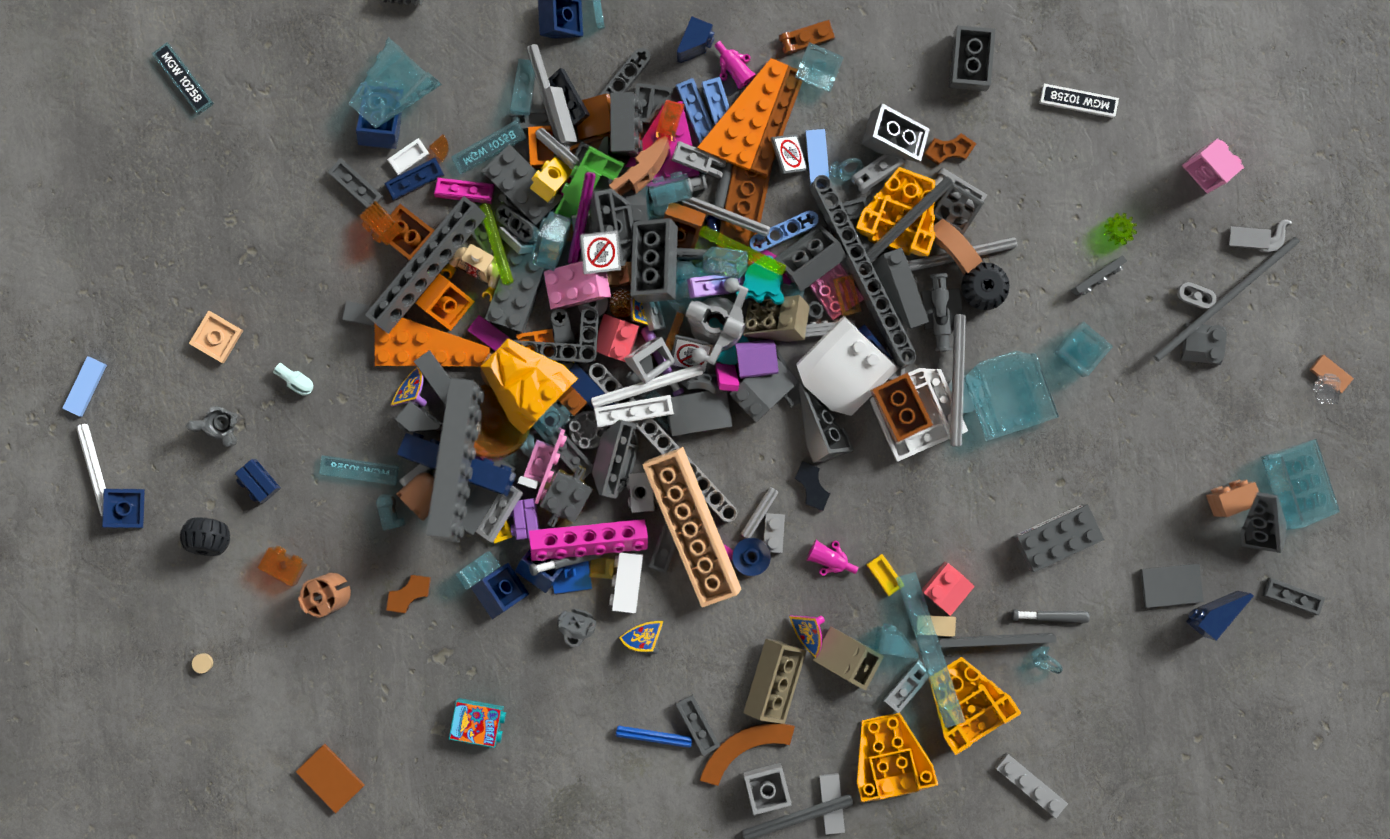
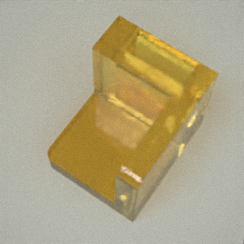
(602, 568)

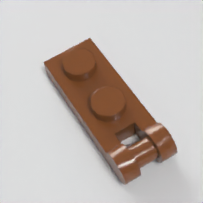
(815, 34)

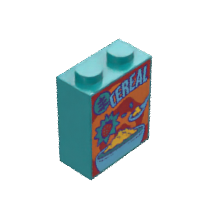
(477, 723)

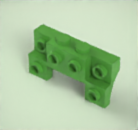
(594, 162)

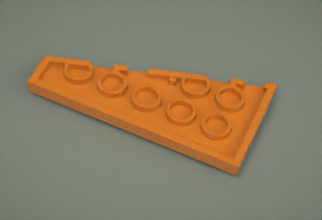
(742, 126)
(412, 339)

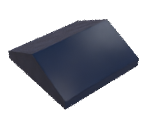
(123, 508)

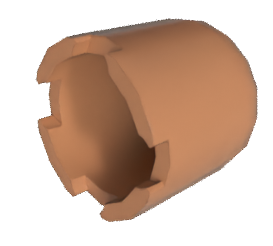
(418, 494)

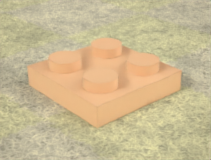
(216, 337)

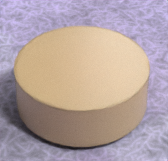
(202, 663)

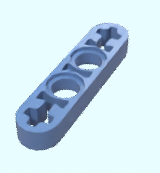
(784, 233)

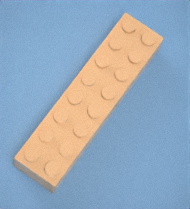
(692, 527)

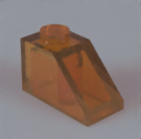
(670, 120)

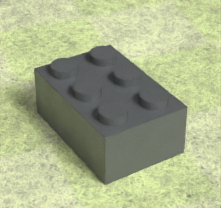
(972, 58)
(626, 125)

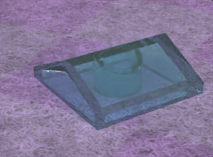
(819, 67)

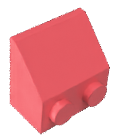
(616, 337)
(947, 588)

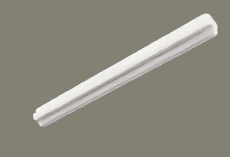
(651, 385)

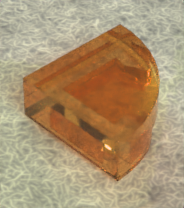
(440, 147)

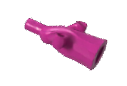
(738, 70)
(836, 561)

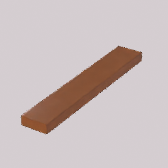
(777, 122)

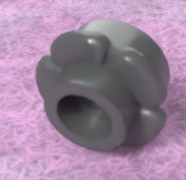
(819, 307)

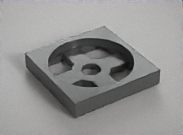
(961, 202)

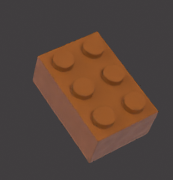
(901, 407)

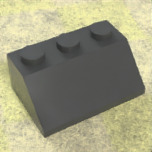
(811, 257)

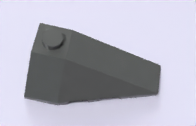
(900, 287)
(1265, 524)

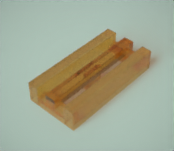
(850, 311)
(674, 330)

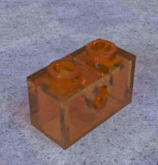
(272, 566)

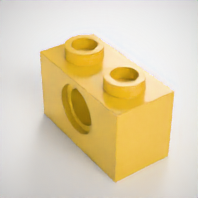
(551, 179)

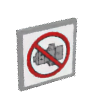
(600, 252)

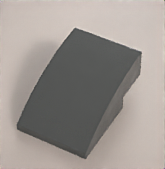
(699, 413)

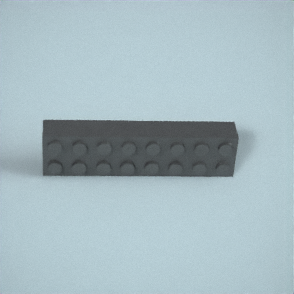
(455, 460)

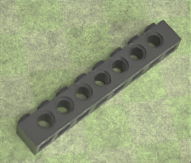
(425, 264)

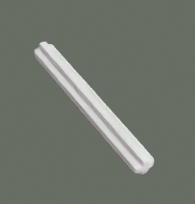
(92, 463)

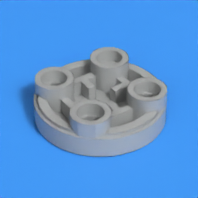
(584, 430)

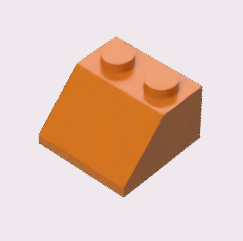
(444, 302)

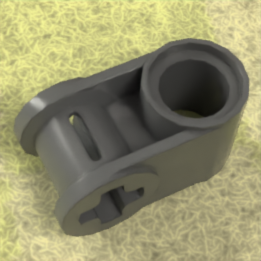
(562, 331)

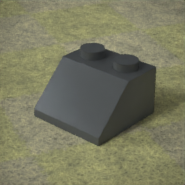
(417, 419)

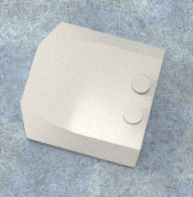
(844, 368)
(937, 401)

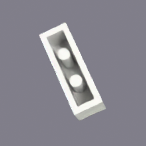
(626, 582)

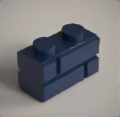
(257, 481)

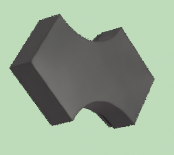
(703, 381)

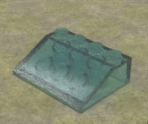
(1301, 484)

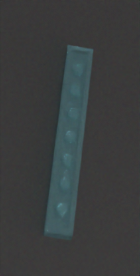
(930, 650)

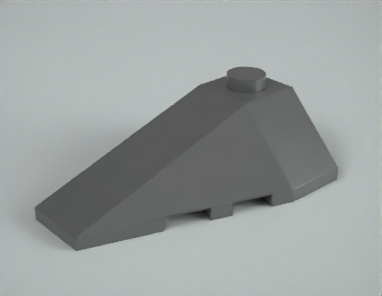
(822, 433)

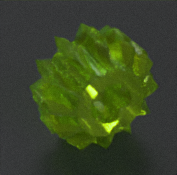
(1121, 222)

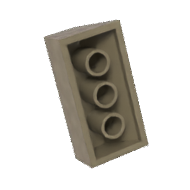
(774, 681)

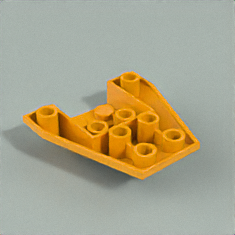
(891, 760)

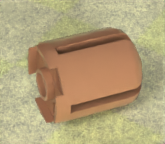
(325, 587)

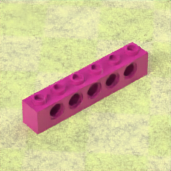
(622, 537)

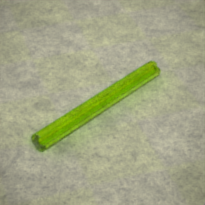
(496, 245)
(752, 254)

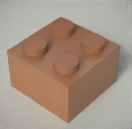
(1233, 498)

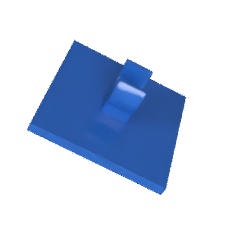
(573, 578)

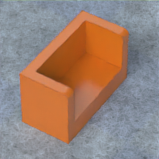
(538, 151)

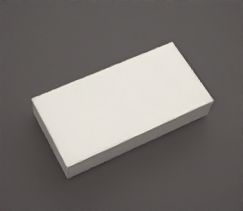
(408, 157)

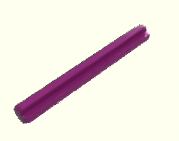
(582, 215)

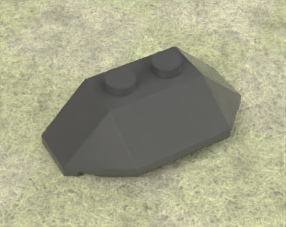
(613, 213)
(615, 458)

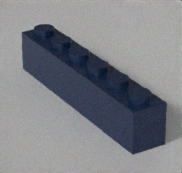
(484, 472)

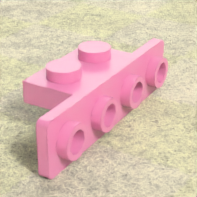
(541, 461)

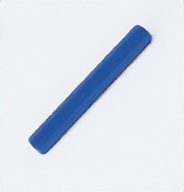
(654, 736)

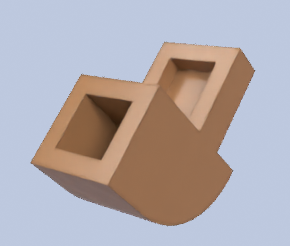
(620, 277)

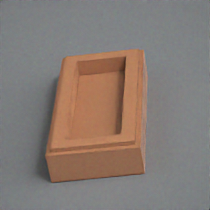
(1326, 366)

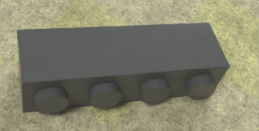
(480, 503)

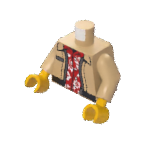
(477, 264)

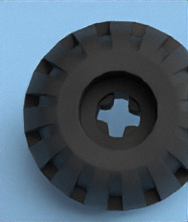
(974, 291)
(205, 536)

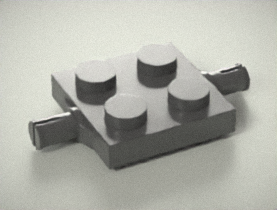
(566, 496)

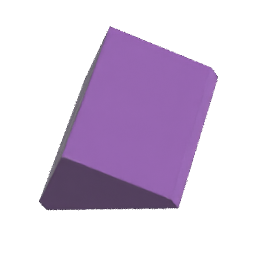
(756, 358)

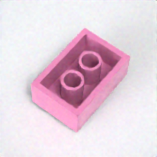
(1213, 165)
(570, 287)

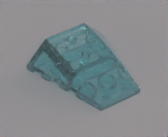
(391, 86)

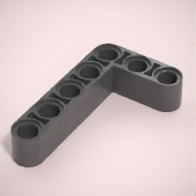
(578, 349)

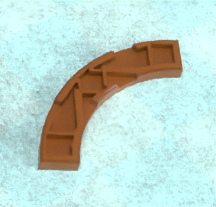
(739, 743)

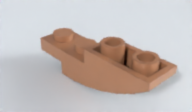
(648, 165)

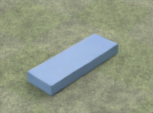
(817, 154)
(84, 386)

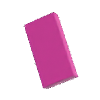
(727, 377)

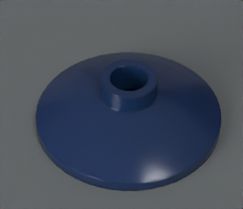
(753, 566)

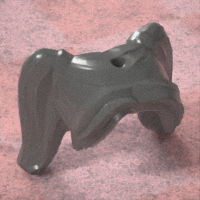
(213, 425)

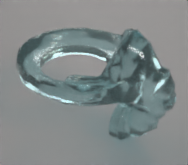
(837, 169)
(1041, 659)

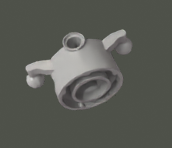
(733, 328)

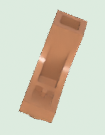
(956, 246)

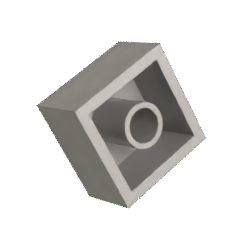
(767, 788)

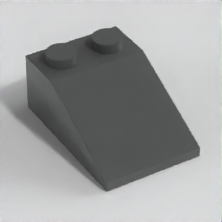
(895, 134)
(639, 201)
(761, 393)

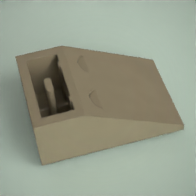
(777, 322)
(848, 658)

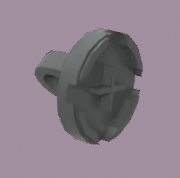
(576, 625)

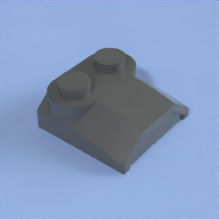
(1205, 345)

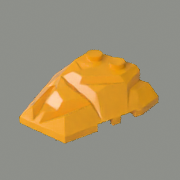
(891, 204)
(525, 382)
(981, 703)

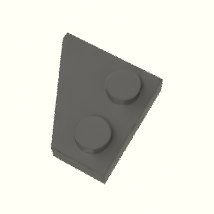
(652, 99)

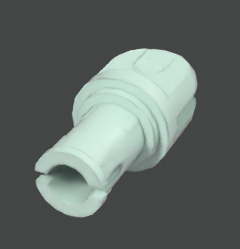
(294, 380)

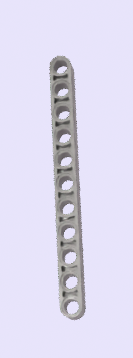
(654, 437)

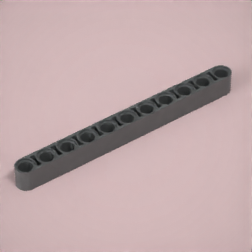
(863, 281)

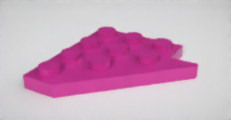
(668, 166)

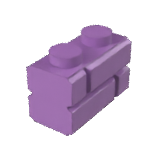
(525, 518)

